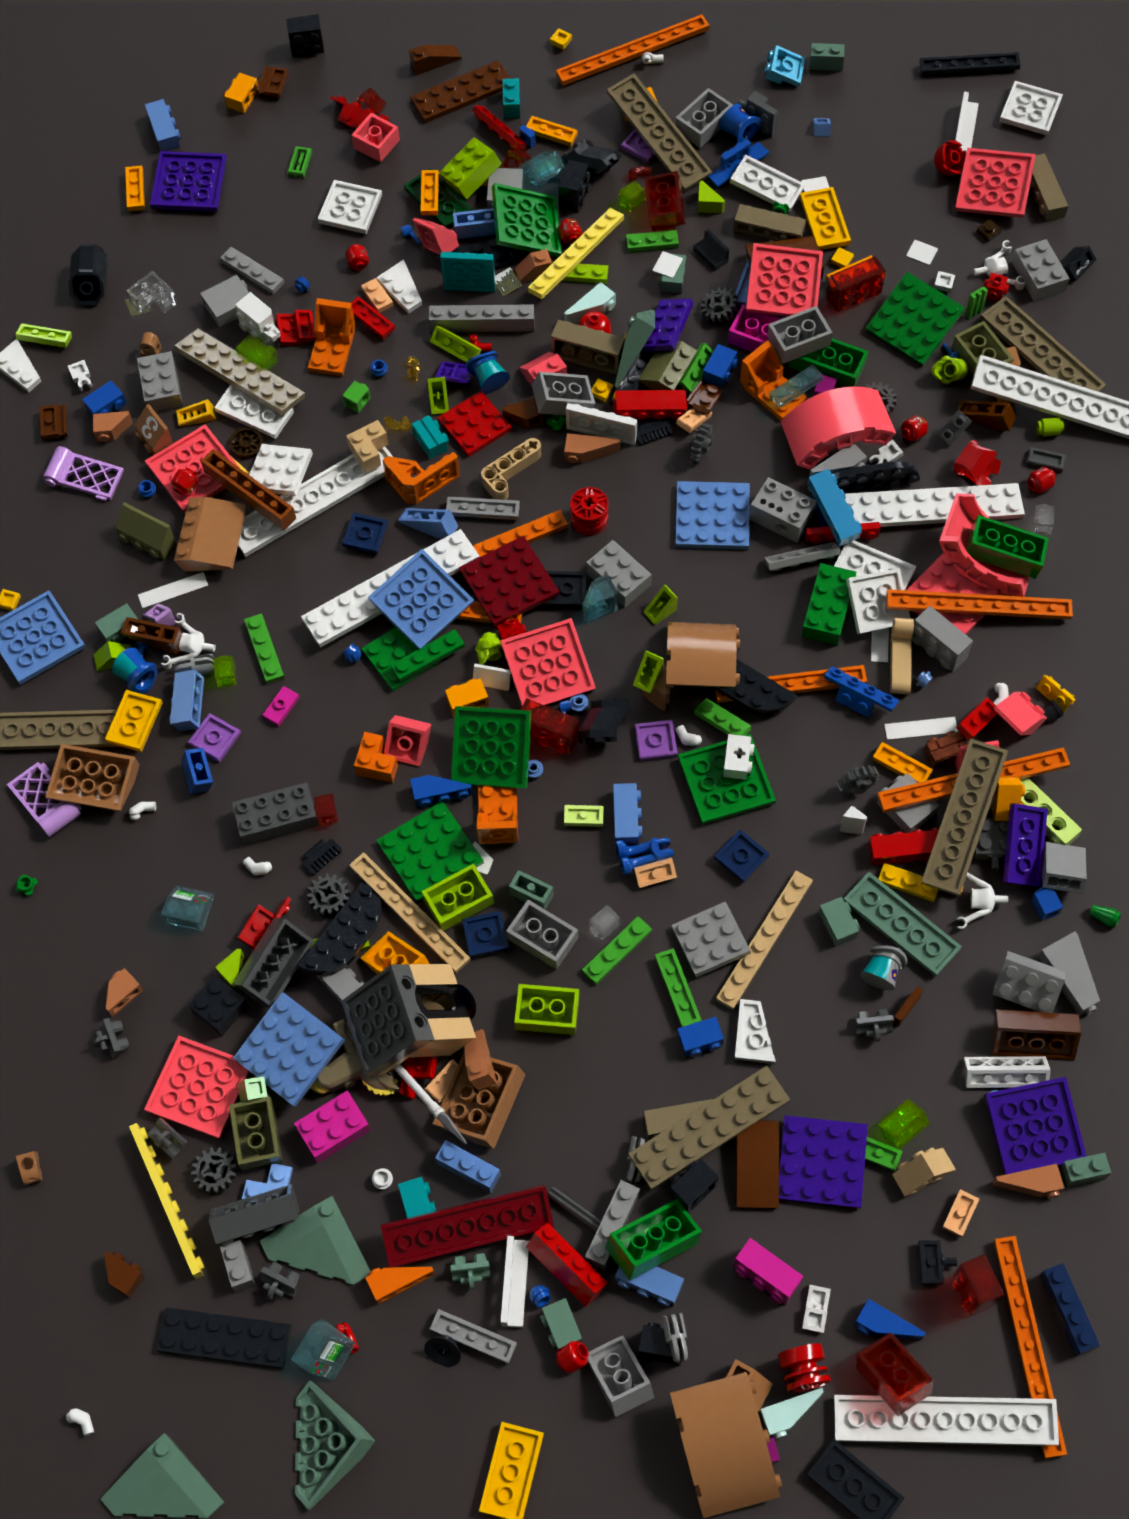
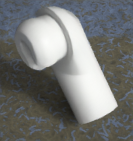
(649, 58)
(1002, 690)
(687, 738)
(140, 807)
(257, 868)
(80, 1417)

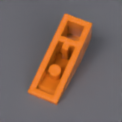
(391, 1281)

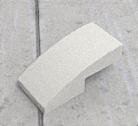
(816, 1308)

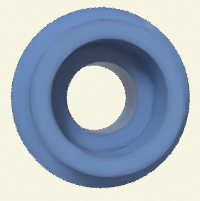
(923, 679)
(579, 707)
(535, 773)

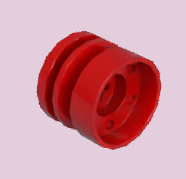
(589, 511)
(804, 1368)

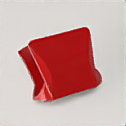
(977, 463)

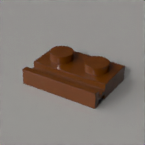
(273, 81)
(704, 397)
(53, 421)

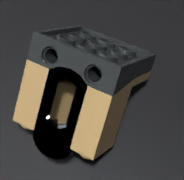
(408, 1015)

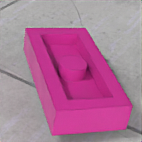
(281, 706)

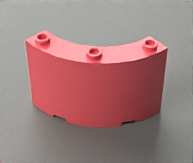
(836, 421)
(954, 545)

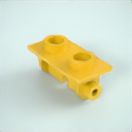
(1052, 691)

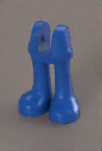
(653, 846)

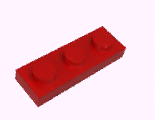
(372, 318)
(977, 719)

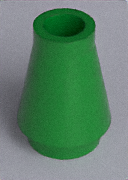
(1106, 915)

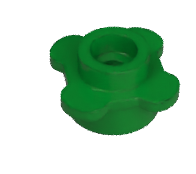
(783, 207)
(556, 425)
(24, 879)

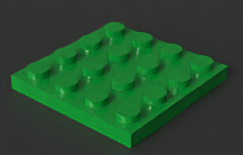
(526, 219)
(915, 318)
(491, 746)
(722, 796)
(428, 849)

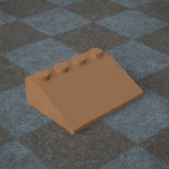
(210, 534)
(92, 777)
(483, 1112)

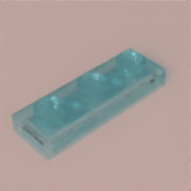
(796, 386)

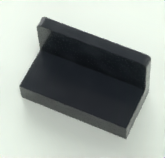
(712, 250)
(1078, 261)

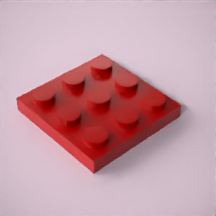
(474, 423)

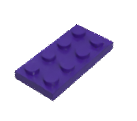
(669, 324)
(1025, 845)

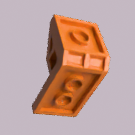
(334, 336)
(762, 374)
(426, 483)
(497, 815)

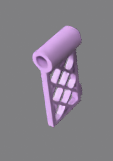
(63, 461)
(56, 814)

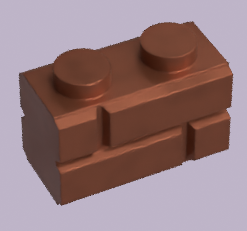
(945, 749)

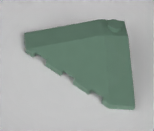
(637, 334)
(319, 1243)
(328, 1444)
(162, 1484)

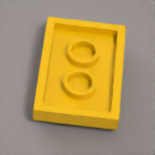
(133, 721)

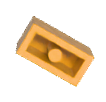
(241, 92)
(467, 694)
(1007, 791)

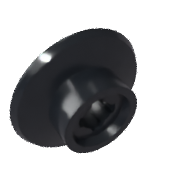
(443, 1350)

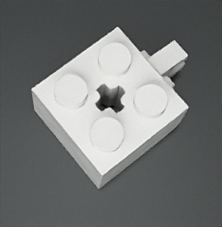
(256, 318)

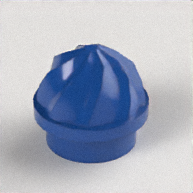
(352, 653)
(540, 1295)

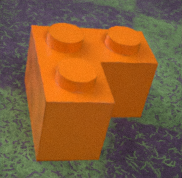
(371, 761)

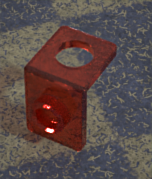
(372, 100)
(517, 155)

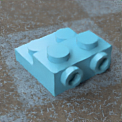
(784, 66)

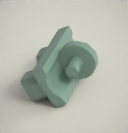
(470, 1272)

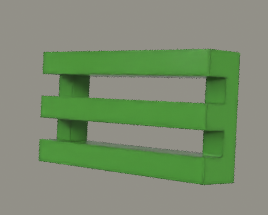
(297, 172)
(975, 303)

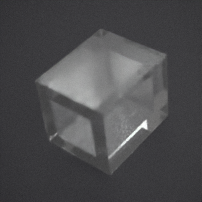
(1043, 519)
(604, 922)

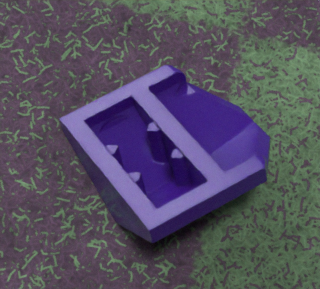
(453, 372)

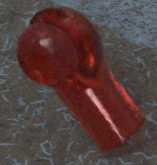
(640, 170)

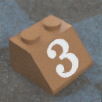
(152, 431)

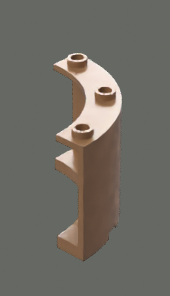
(702, 654)
(725, 1445)

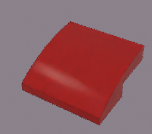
(296, 328)

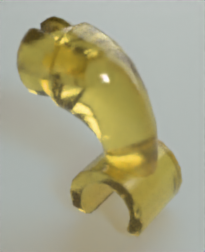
(416, 366)
(405, 424)

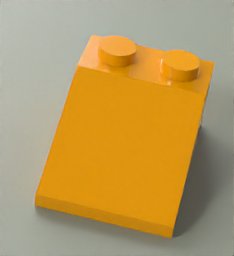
(391, 951)

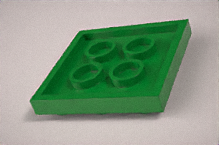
(387, 650)

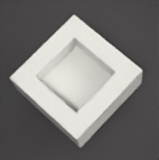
(944, 281)

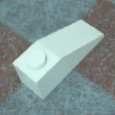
(598, 299)
(784, 1415)

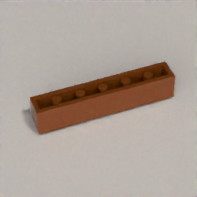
(248, 489)

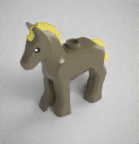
(348, 1069)

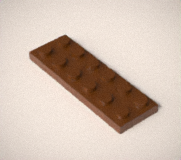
(460, 91)

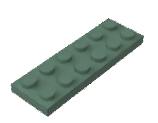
(902, 924)

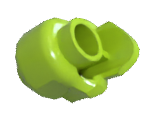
(950, 369)
(489, 648)

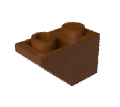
(523, 413)
(121, 1275)

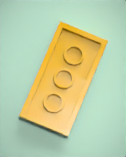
(825, 218)
(511, 1472)

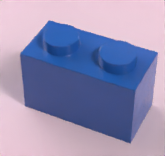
(720, 365)
(104, 399)
(196, 771)
(700, 1037)

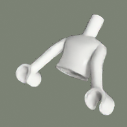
(999, 266)
(191, 643)
(981, 899)

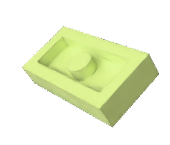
(583, 815)

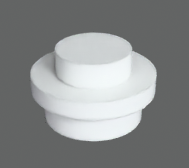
(382, 1179)

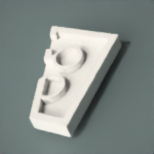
(401, 287)
(18, 366)
(752, 1034)

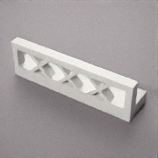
(966, 122)
(1006, 1074)
(514, 1283)

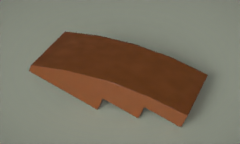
(758, 1166)

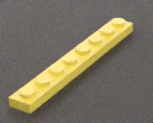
(575, 253)
(171, 1207)

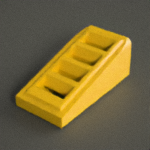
(195, 408)

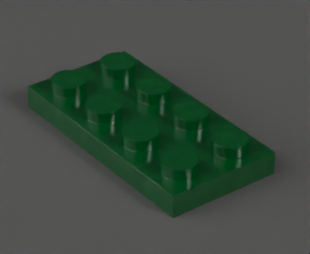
(448, 200)

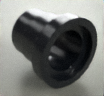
(1052, 711)

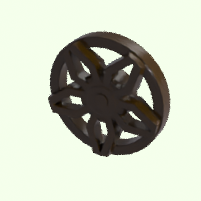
(245, 442)

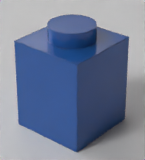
(1046, 903)

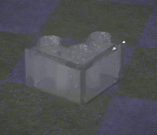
(151, 290)

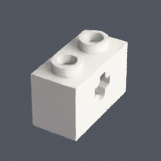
(734, 766)

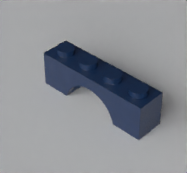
(1077, 1324)

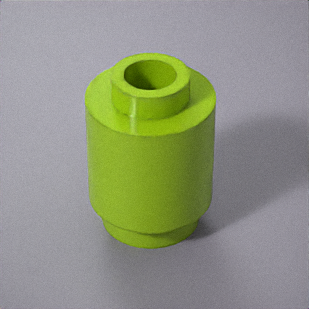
(1049, 426)

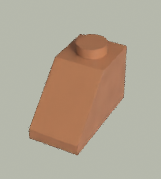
(533, 266)
(110, 425)
(121, 991)

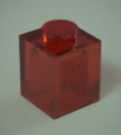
(326, 809)

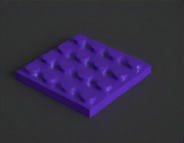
(188, 181)
(1035, 1125)
(822, 1161)

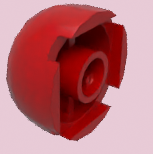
(950, 158)
(596, 321)

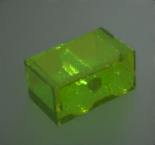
(258, 352)
(903, 1124)

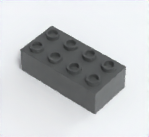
(275, 813)
(273, 962)
(254, 1214)

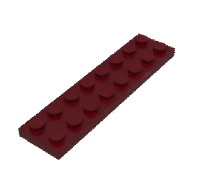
(466, 1225)

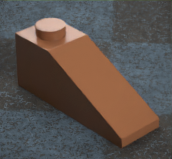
(587, 448)
(479, 1062)
(1035, 1182)

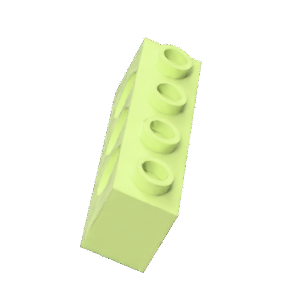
(1055, 816)

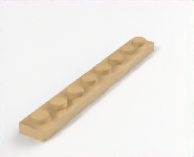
(410, 913)
(764, 940)

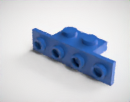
(731, 159)
(858, 694)

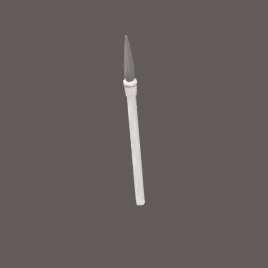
(435, 1109)

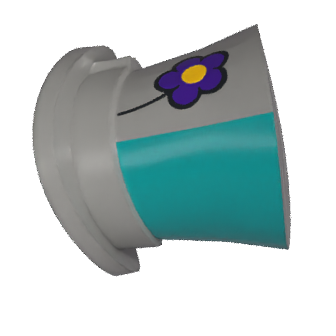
(884, 967)

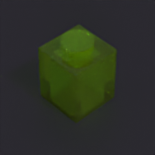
(632, 196)
(225, 670)

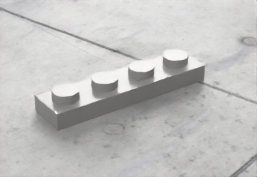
(252, 270)
(483, 508)
(804, 555)
(473, 1336)

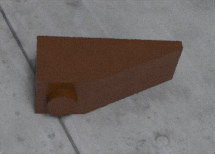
(432, 56)
(989, 414)
(153, 634)

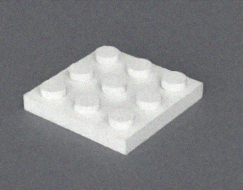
(1031, 108)
(350, 206)
(281, 468)
(869, 600)

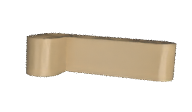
(527, 452)
(900, 656)

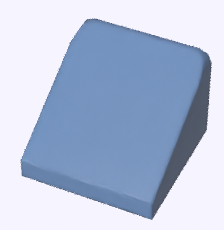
(821, 127)

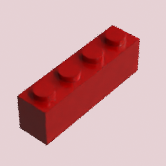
(650, 403)
(902, 847)
(566, 1264)

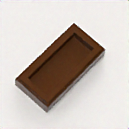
(908, 1006)

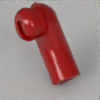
(486, 347)
(346, 1330)

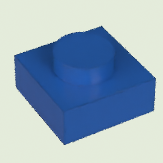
(527, 135)

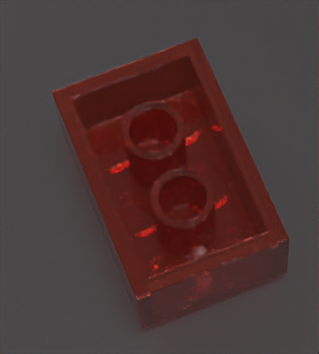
(665, 201)
(856, 284)
(552, 727)
(977, 1285)
(894, 1374)

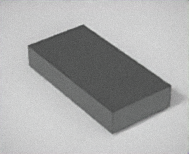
(1044, 458)

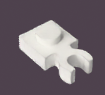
(80, 374)
(887, 453)

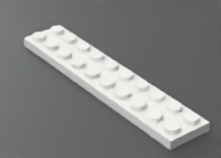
(1052, 396)
(311, 500)
(933, 504)
(355, 609)
(948, 1421)

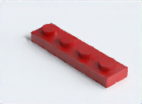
(495, 124)
(824, 534)

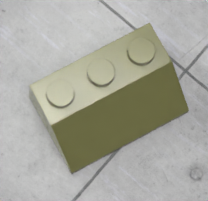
(979, 341)
(667, 367)
(145, 532)

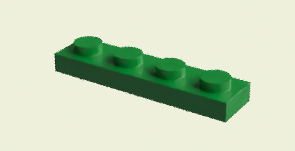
(427, 655)

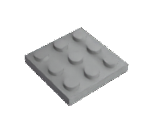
(711, 939)

